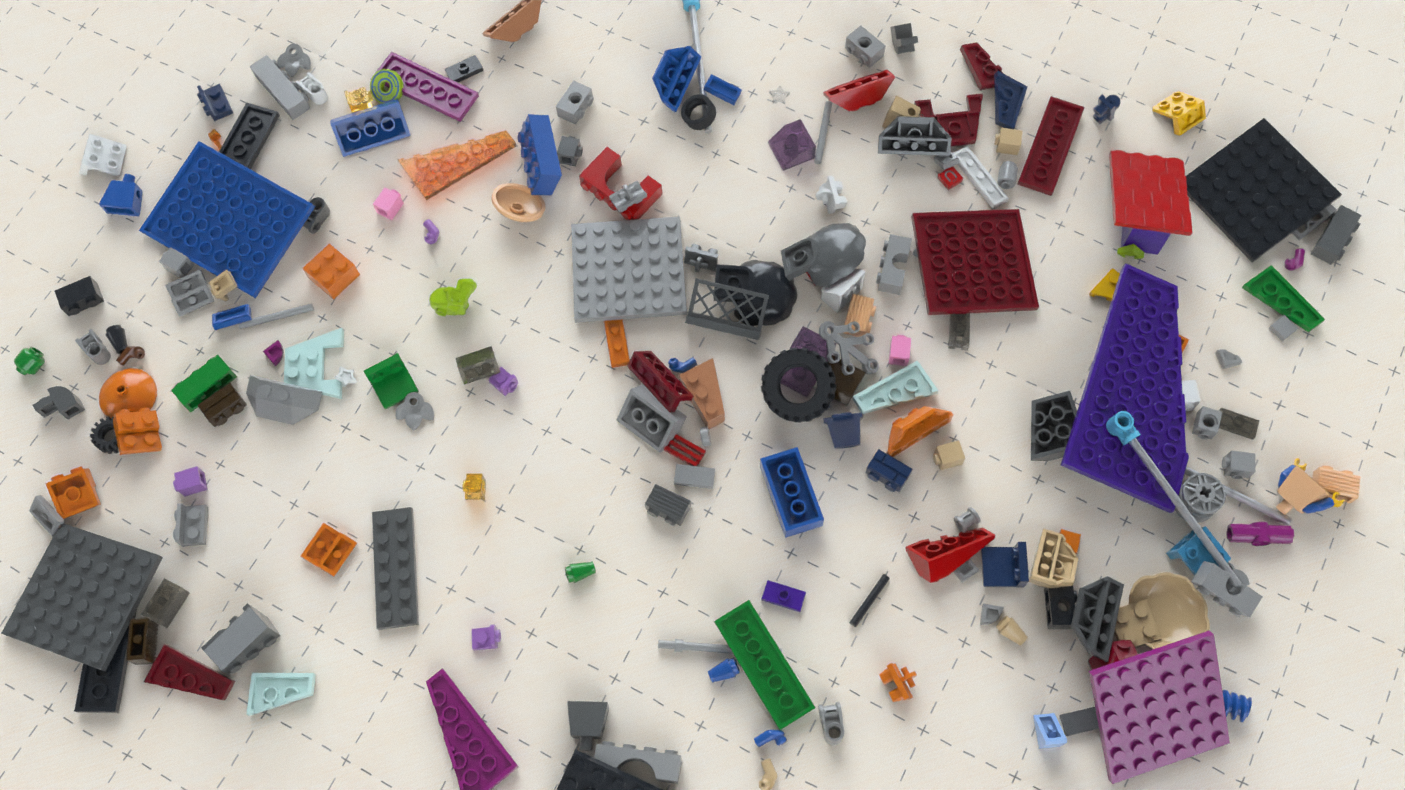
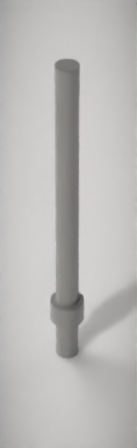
(678, 646)

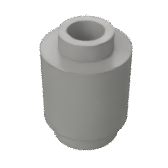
(1007, 175)

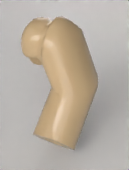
(770, 776)

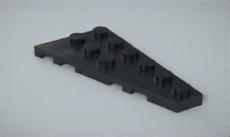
(592, 774)

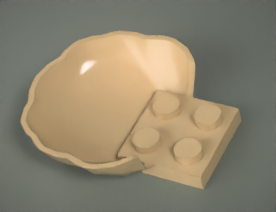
(1162, 611)

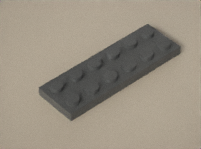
(395, 568)

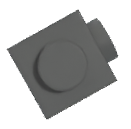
(569, 150)

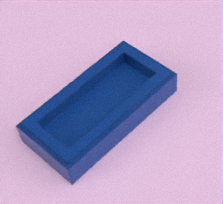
(722, 89)
(231, 317)

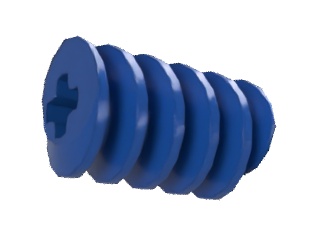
(1237, 705)

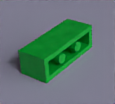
(203, 383)

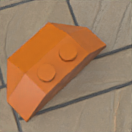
(915, 427)

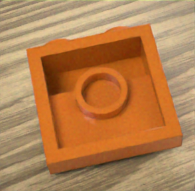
(137, 431)
(73, 492)

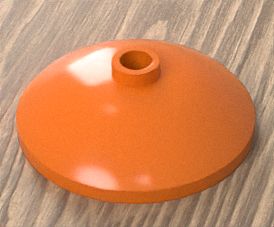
(138, 393)

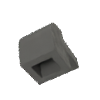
(903, 38)
(61, 400)

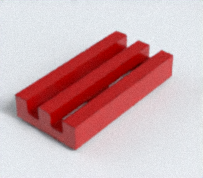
(702, 452)

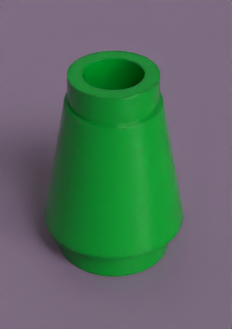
(579, 571)

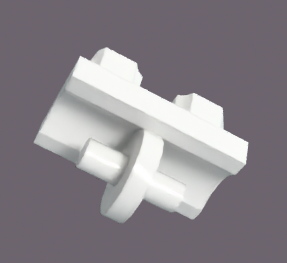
(829, 195)

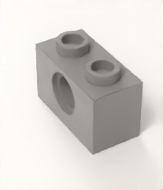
(865, 46)
(577, 94)

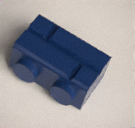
(888, 471)

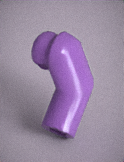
(433, 232)

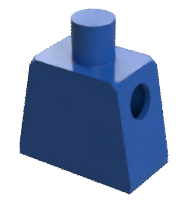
(122, 197)

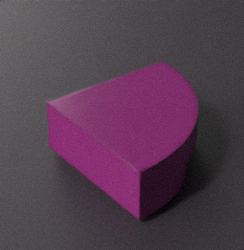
(274, 352)

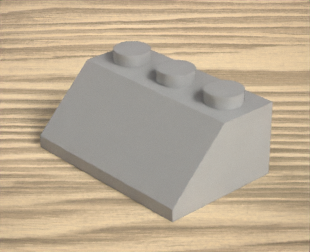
(649, 418)

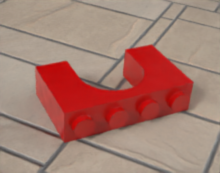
(598, 173)

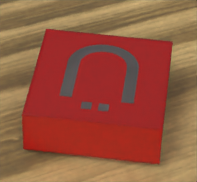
(950, 177)

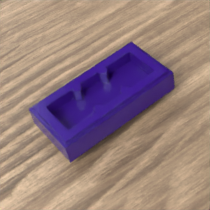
(783, 596)

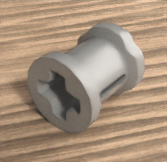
(967, 519)

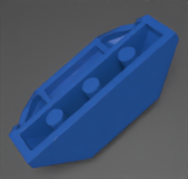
(675, 74)

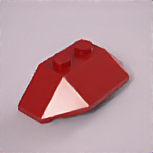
(861, 91)

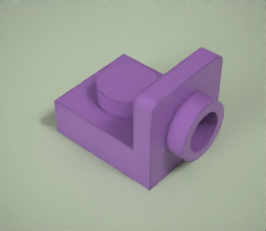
(504, 381)
(485, 638)

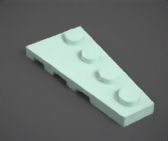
(901, 387)

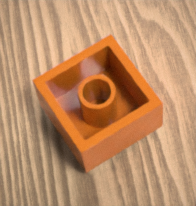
(331, 271)

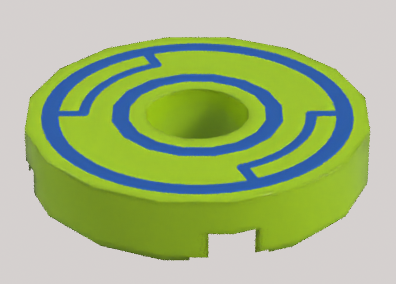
(377, 86)

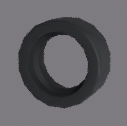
(691, 103)

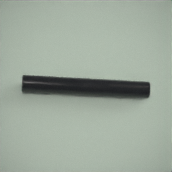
(869, 600)

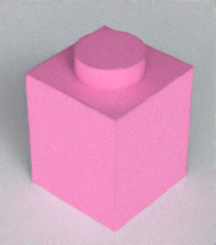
(388, 203)
(899, 350)

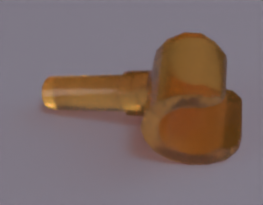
(214, 137)

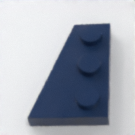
(1008, 100)

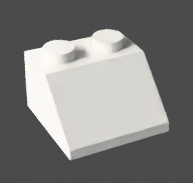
(840, 293)

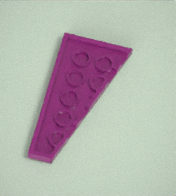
(472, 747)

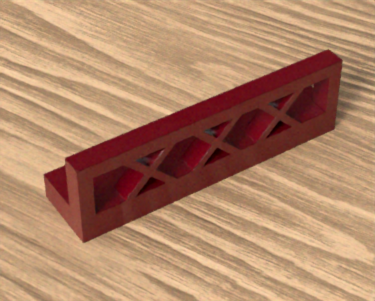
(656, 380)

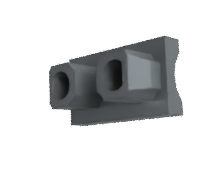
(701, 259)

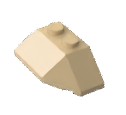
(1053, 562)

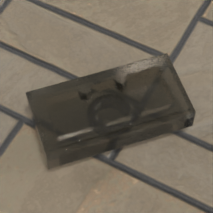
(1238, 424)

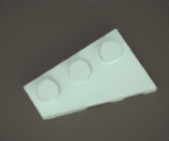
(278, 689)

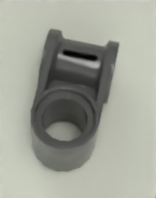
(317, 216)

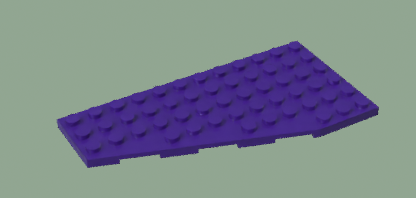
(1139, 374)

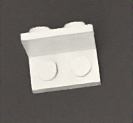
(102, 155)

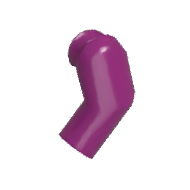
(1297, 261)

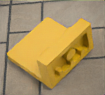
(1183, 109)

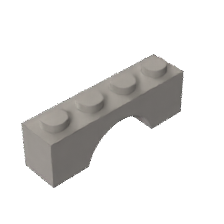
(665, 765)

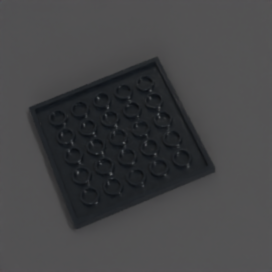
(1259, 190)

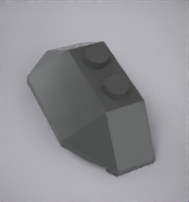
(914, 137)
(1097, 615)

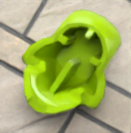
(452, 300)

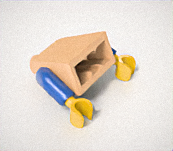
(1303, 492)

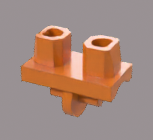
(893, 674)

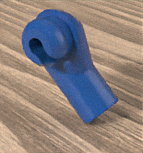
(681, 367)
(769, 735)

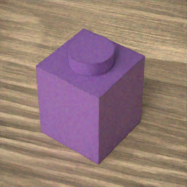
(190, 481)

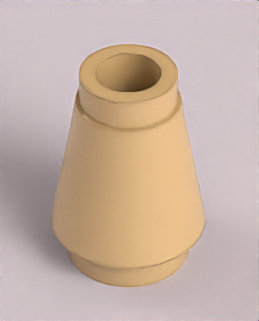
(1011, 630)

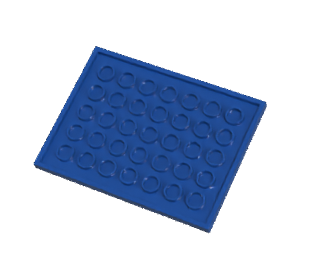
(227, 218)

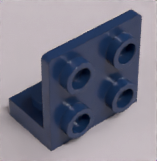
(1005, 566)

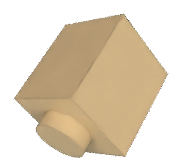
(1008, 141)
(949, 455)

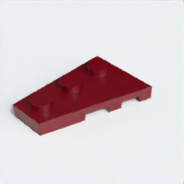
(980, 65)

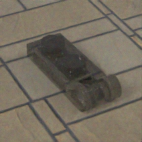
(959, 326)

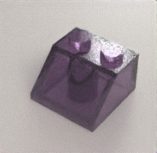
(792, 145)

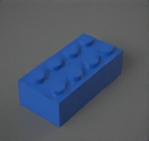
(539, 155)
(791, 492)

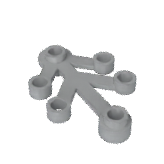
(846, 346)

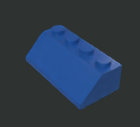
(370, 127)

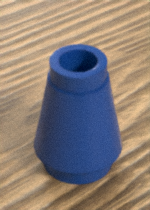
(724, 670)

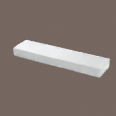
(980, 178)

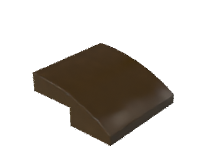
(845, 384)

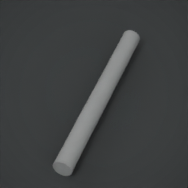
(823, 132)
(278, 315)

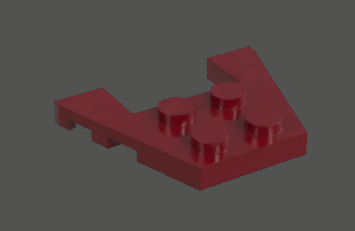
(959, 125)

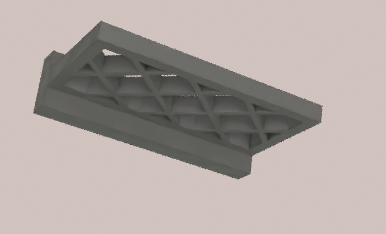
(723, 325)

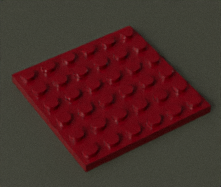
(974, 262)

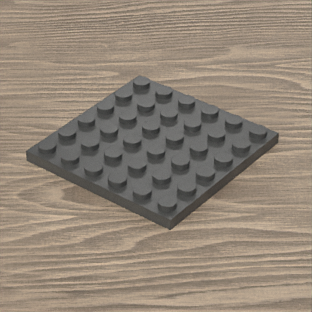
(82, 596)

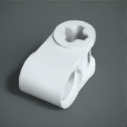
(312, 89)

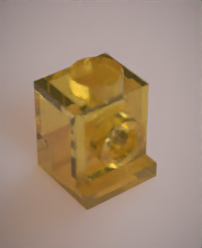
(359, 99)
(474, 487)

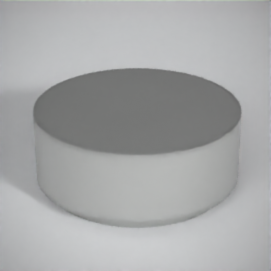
(705, 436)

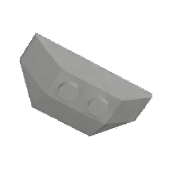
(281, 400)

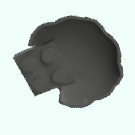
(826, 254)

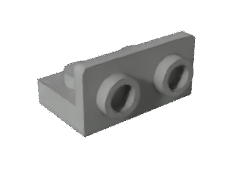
(191, 525)

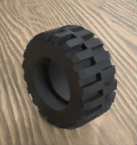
(772, 385)

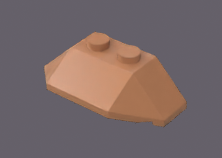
(515, 22)

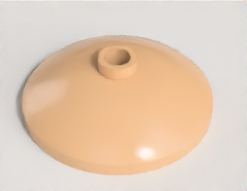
(517, 203)

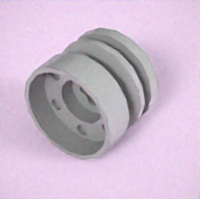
(1202, 496)

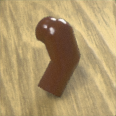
(130, 352)

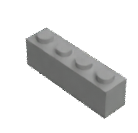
(280, 87)

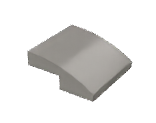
(190, 293)

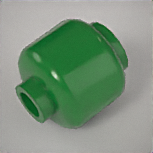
(29, 361)

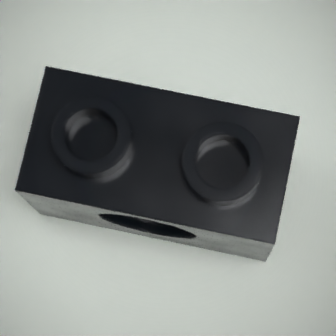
(1055, 616)

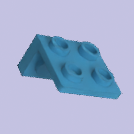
(1193, 551)

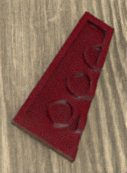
(186, 674)

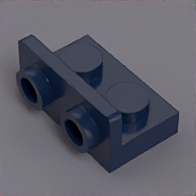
(215, 102)

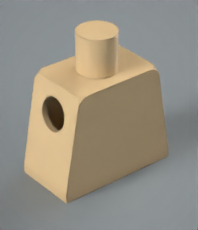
(900, 107)

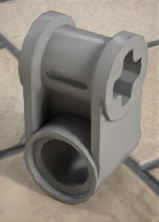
(94, 348)
(830, 719)

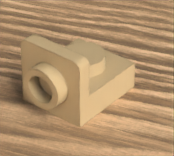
(222, 285)

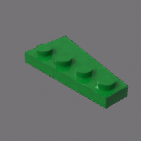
(1282, 297)

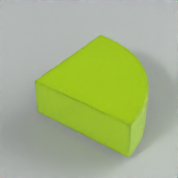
(1131, 250)

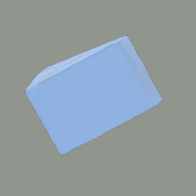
(1048, 731)

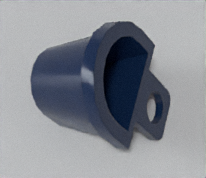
(844, 429)

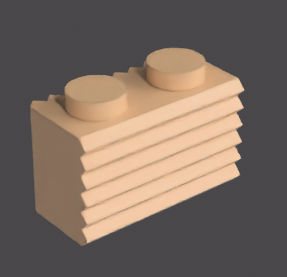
(860, 311)
(1337, 481)

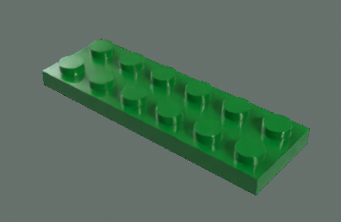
(764, 665)

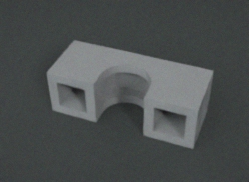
(896, 251)
(1213, 580)

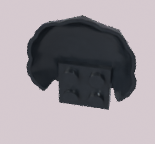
(762, 278)

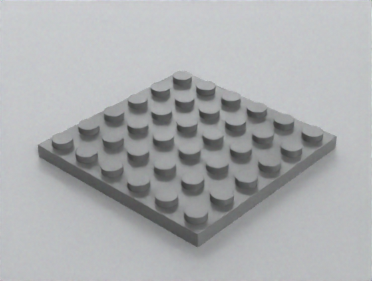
(628, 269)

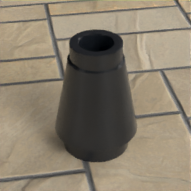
(117, 337)

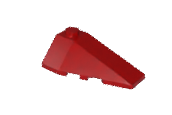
(942, 557)

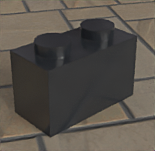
(79, 296)

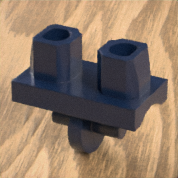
(1106, 108)

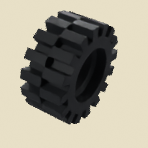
(99, 434)

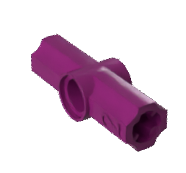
(1260, 533)

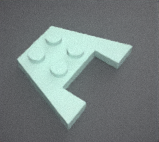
(306, 363)

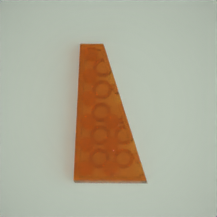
(451, 163)

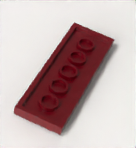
(1051, 146)

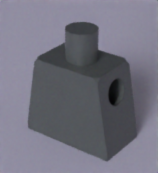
(587, 721)

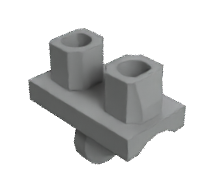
(627, 196)

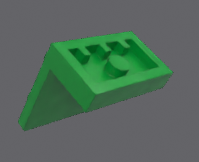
(391, 380)

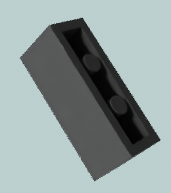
(1336, 235)

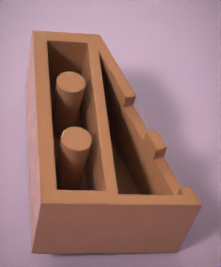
(704, 386)

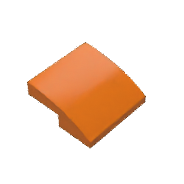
(328, 549)

